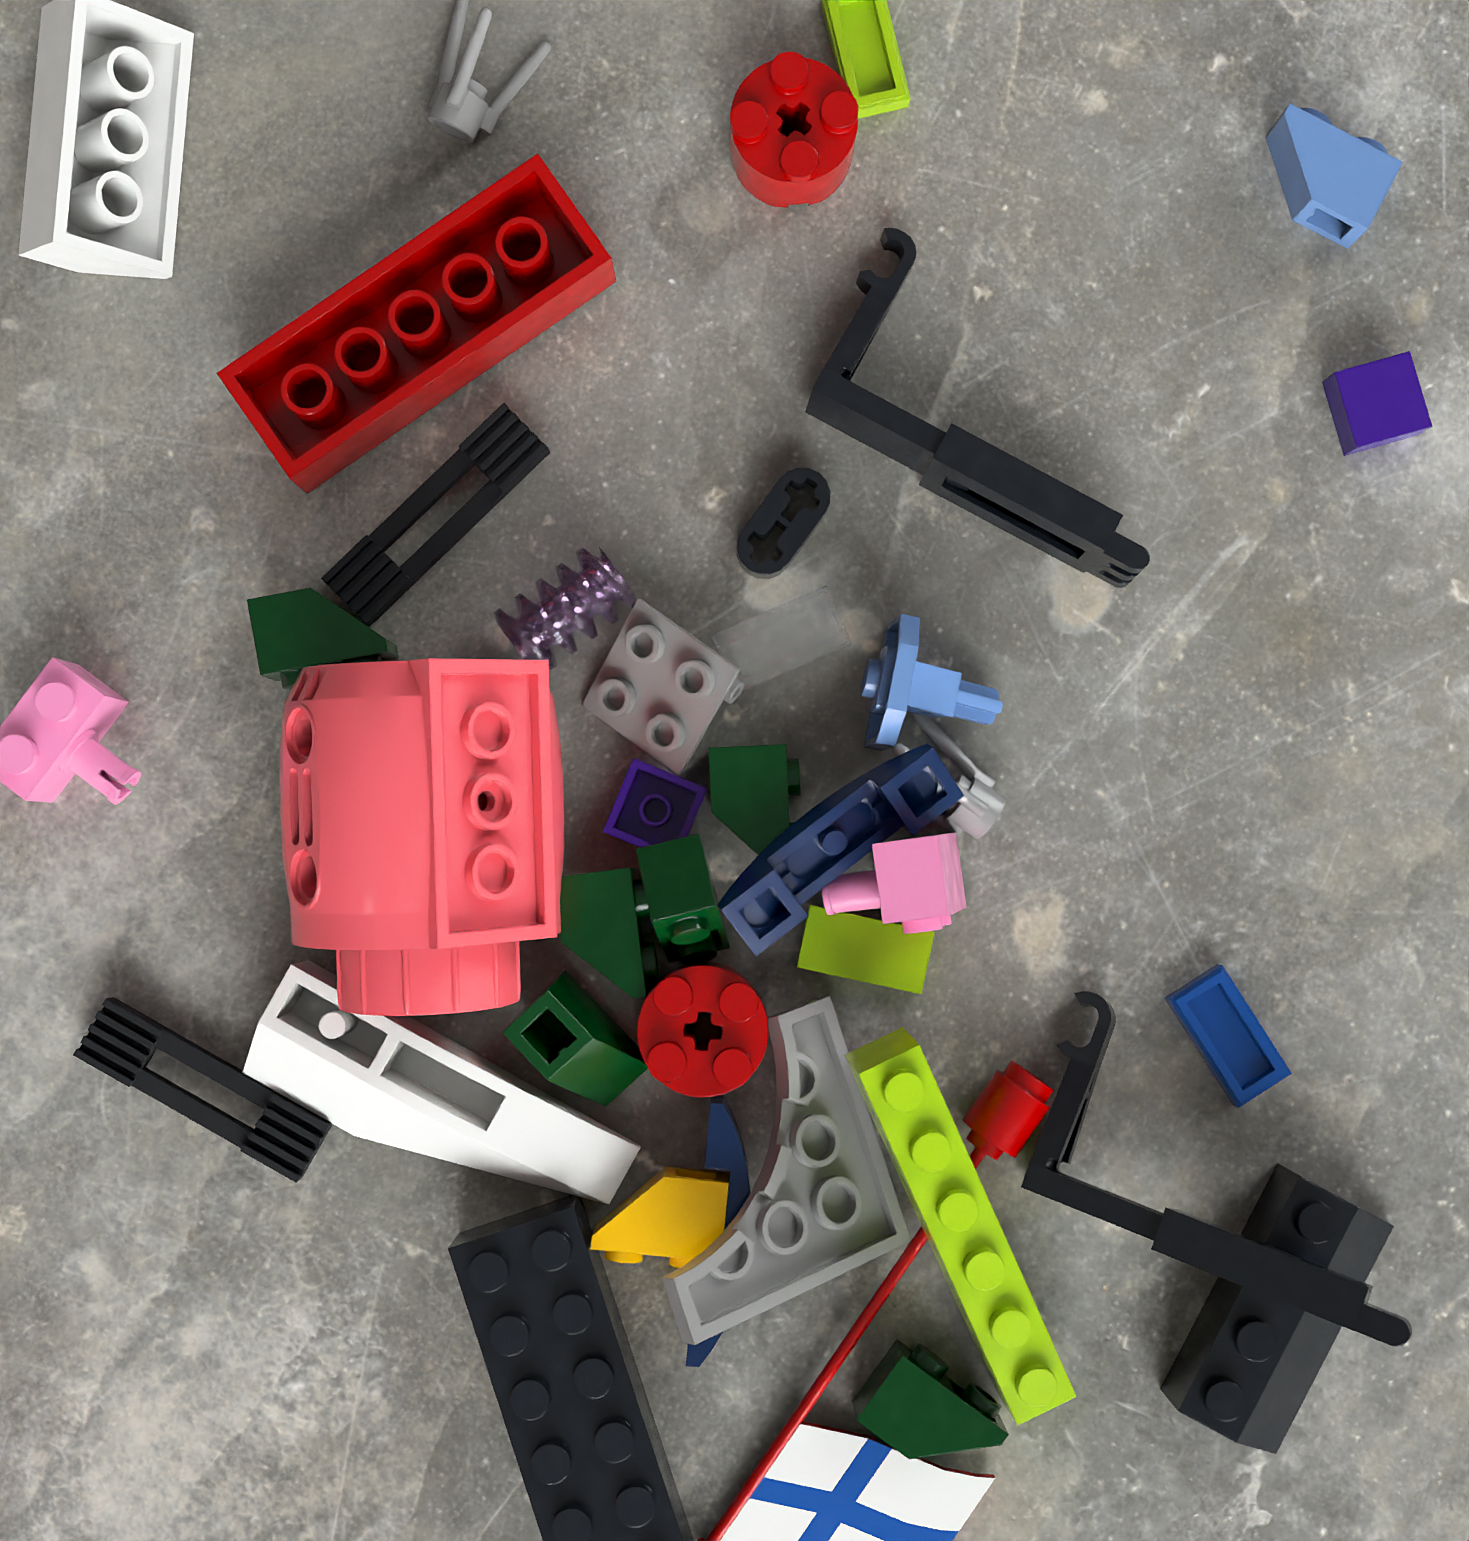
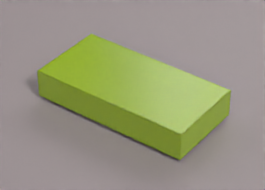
(867, 54)
(864, 950)

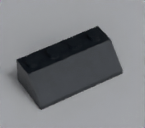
(1256, 1356)

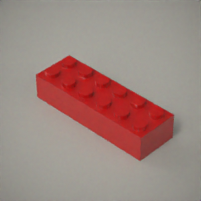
(419, 324)

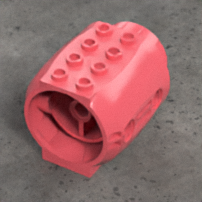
(422, 827)

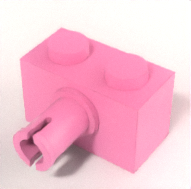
(58, 735)
(912, 884)

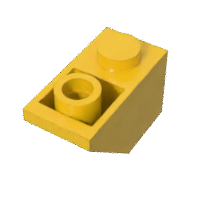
(666, 1217)

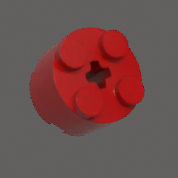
(788, 97)
(673, 1051)

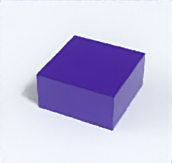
(1377, 403)
(654, 806)

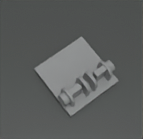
(661, 687)

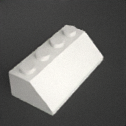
(106, 140)

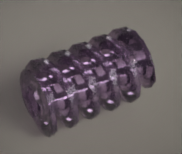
(566, 608)

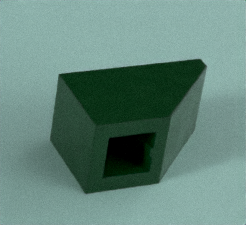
(309, 630)
(753, 791)
(683, 900)
(604, 927)
(576, 1042)
(922, 1409)

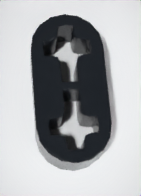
(771, 514)

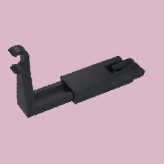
(959, 463)
(1182, 1234)

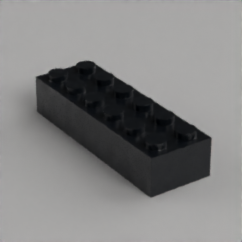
(567, 1378)

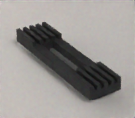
(501, 450)
(123, 1045)

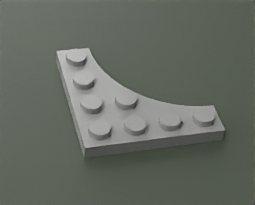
(818, 1198)

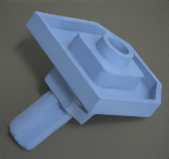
(904, 685)

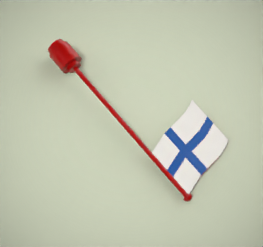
(846, 1483)

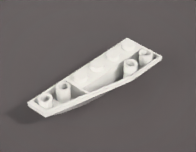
(425, 1092)

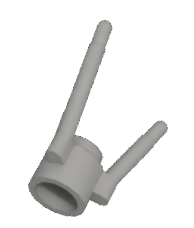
(458, 100)
(980, 804)

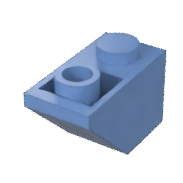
(1329, 175)

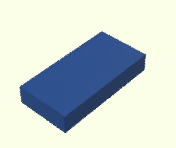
(1228, 1035)

